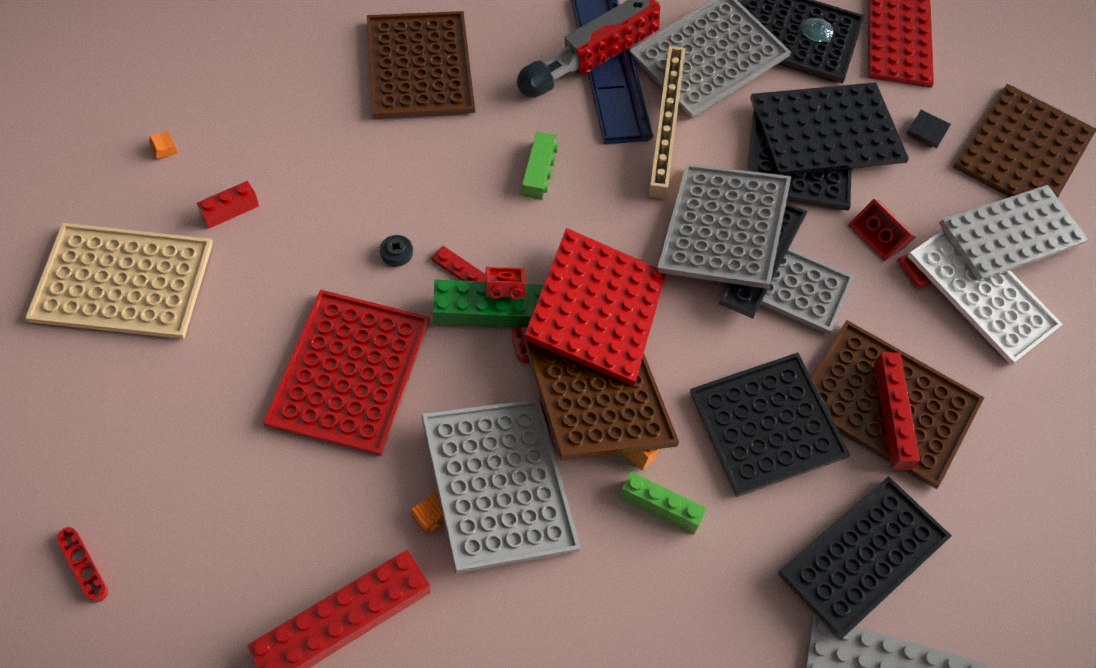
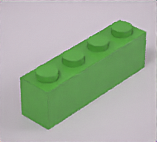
(539, 165)
(662, 502)

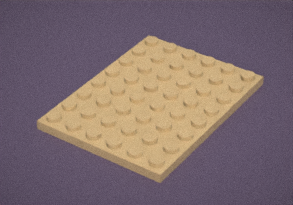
(120, 281)

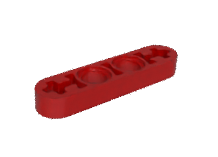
(82, 564)

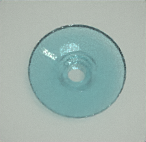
(817, 29)

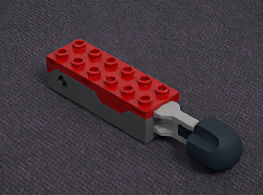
(593, 44)

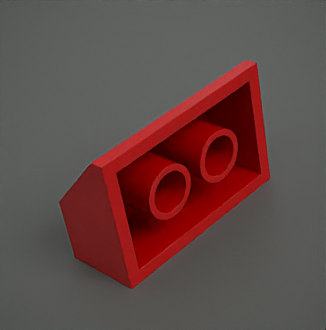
(881, 230)

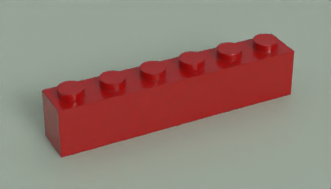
(896, 411)

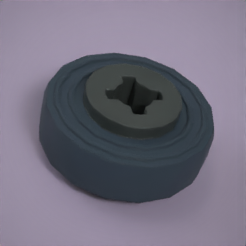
(402, 253)

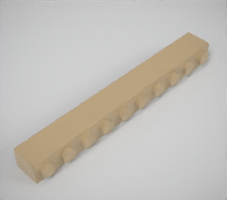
(666, 123)

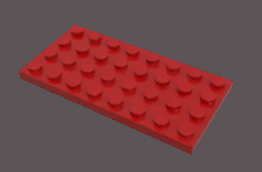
(900, 41)

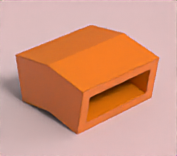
(162, 145)

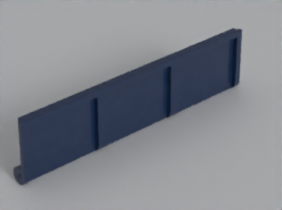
(615, 86)

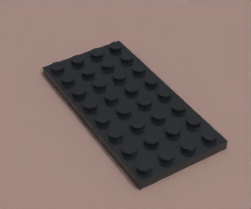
(864, 557)

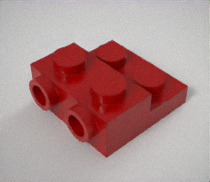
(505, 282)

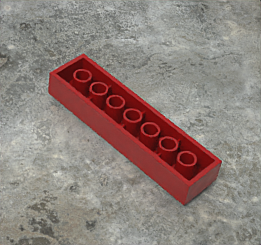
(342, 616)

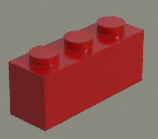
(228, 204)

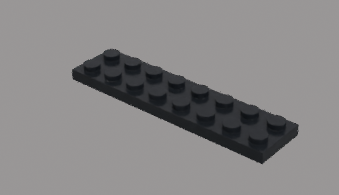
(748, 299)

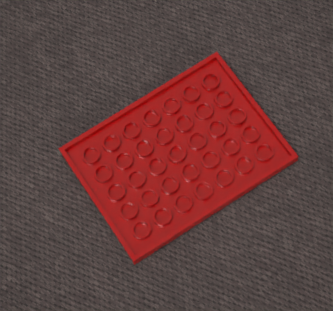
(596, 307)
(348, 372)

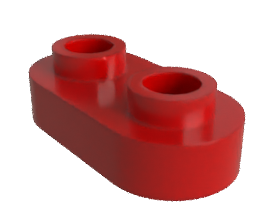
(518, 344)

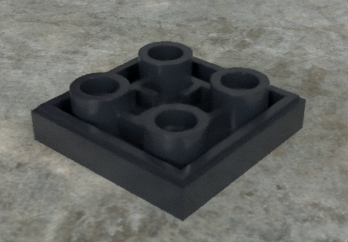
(928, 129)

